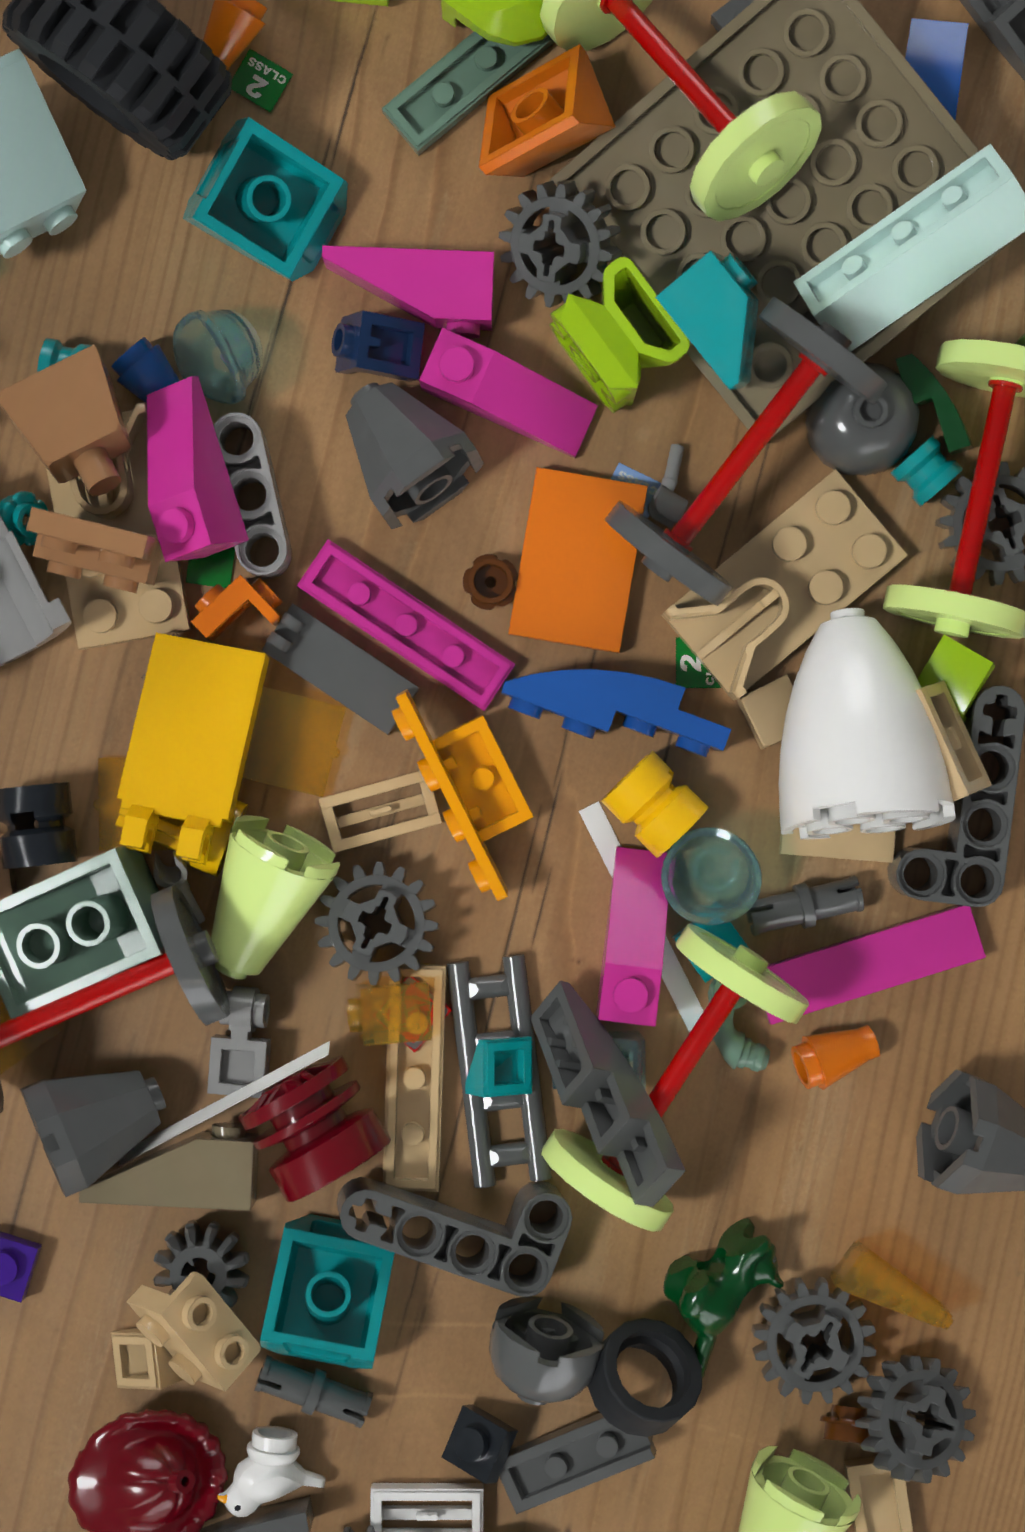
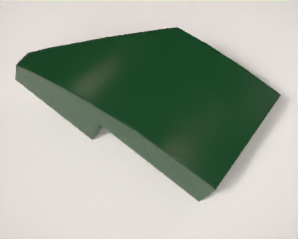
(927, 389)

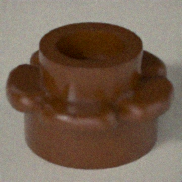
(490, 566)
(841, 1424)

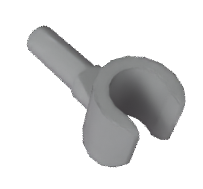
(665, 504)
(177, 875)

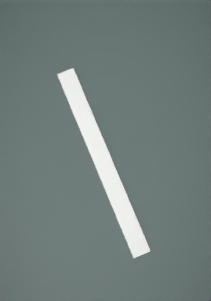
(672, 971)
(227, 1102)

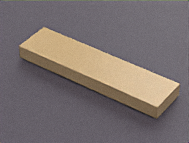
(416, 1096)

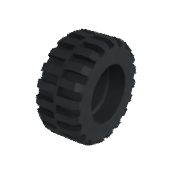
(126, 65)

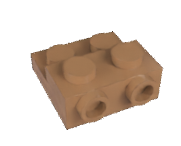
(82, 544)

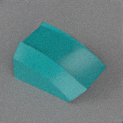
(268, 200)
(326, 1294)

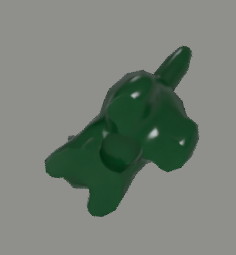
(713, 1289)

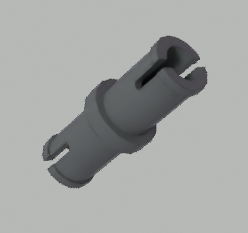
(805, 905)
(313, 1391)

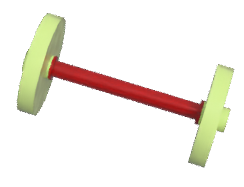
(752, 152)
(955, 611)
(740, 975)

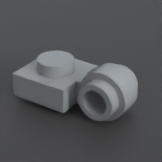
(239, 1056)

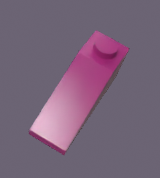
(433, 285)
(506, 393)
(188, 476)
(633, 940)

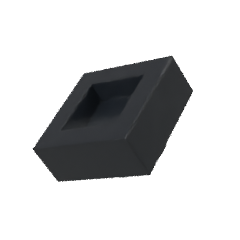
(479, 1444)

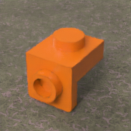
(223, 606)

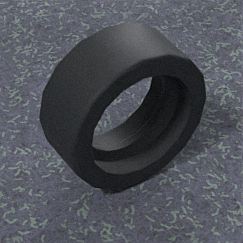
(675, 1355)

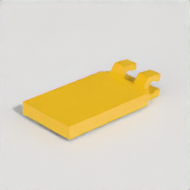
(190, 742)

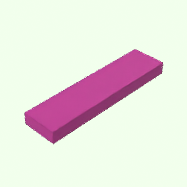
(406, 625)
(882, 958)

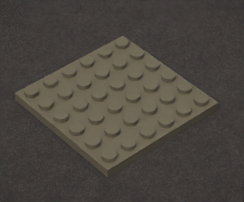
(875, 152)

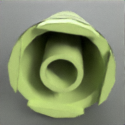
(265, 892)
(796, 1495)

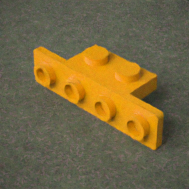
(474, 782)

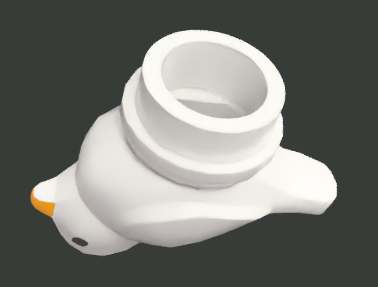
(267, 1471)

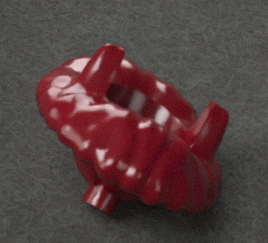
(148, 1474)

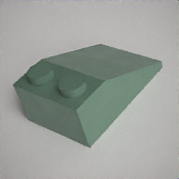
(76, 929)

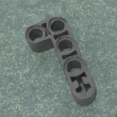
(998, 800)
(451, 1225)

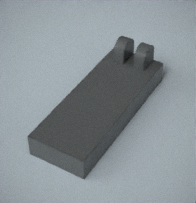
(337, 667)
(570, 1461)

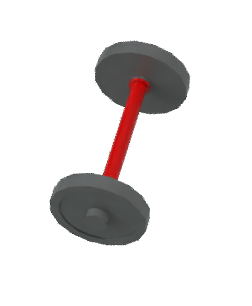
(821, 352)
(188, 956)

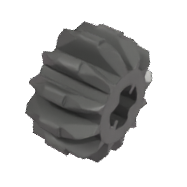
(210, 1248)

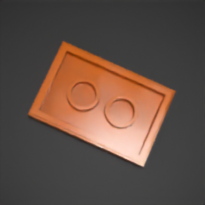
(574, 563)

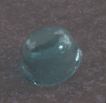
(220, 350)
(711, 876)

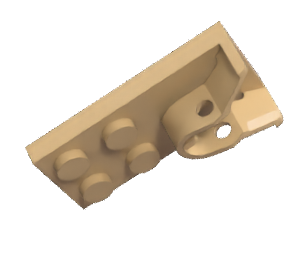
(786, 585)
(108, 614)

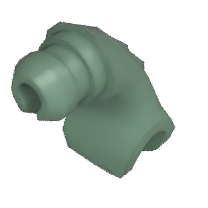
(733, 1045)

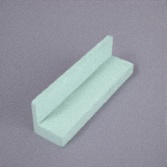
(917, 249)

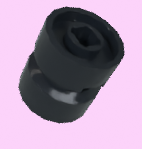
(39, 846)

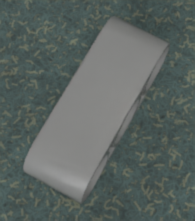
(256, 468)

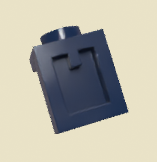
(378, 345)

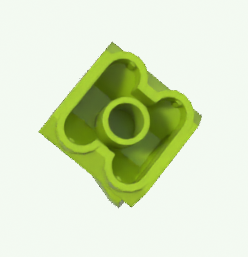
(619, 335)

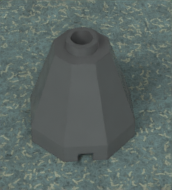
(407, 453)
(91, 1121)
(973, 1138)

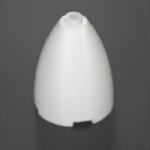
(859, 738)

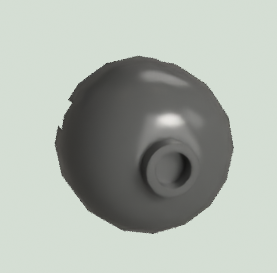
(863, 436)
(544, 1352)

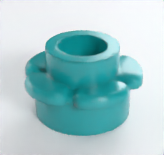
(12, 513)

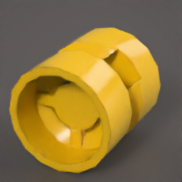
(654, 804)

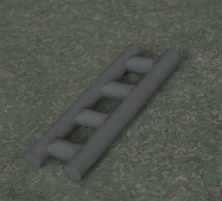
(483, 1154)

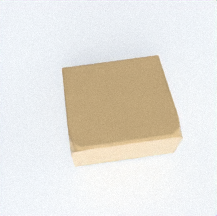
(766, 710)
(141, 1362)

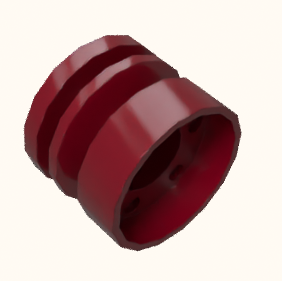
(314, 1128)

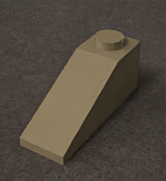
(199, 1172)

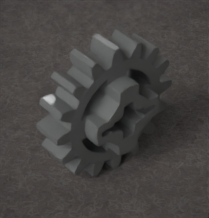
(568, 236)
(1005, 545)
(365, 948)
(801, 1361)
(903, 1444)

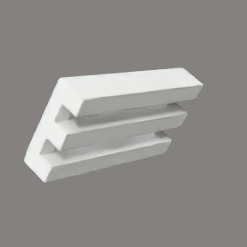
(427, 1492)

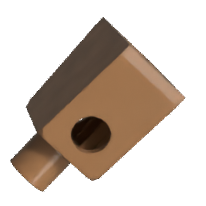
(71, 420)

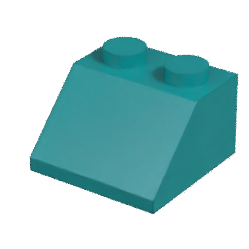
(717, 314)

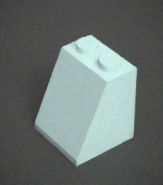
(36, 170)

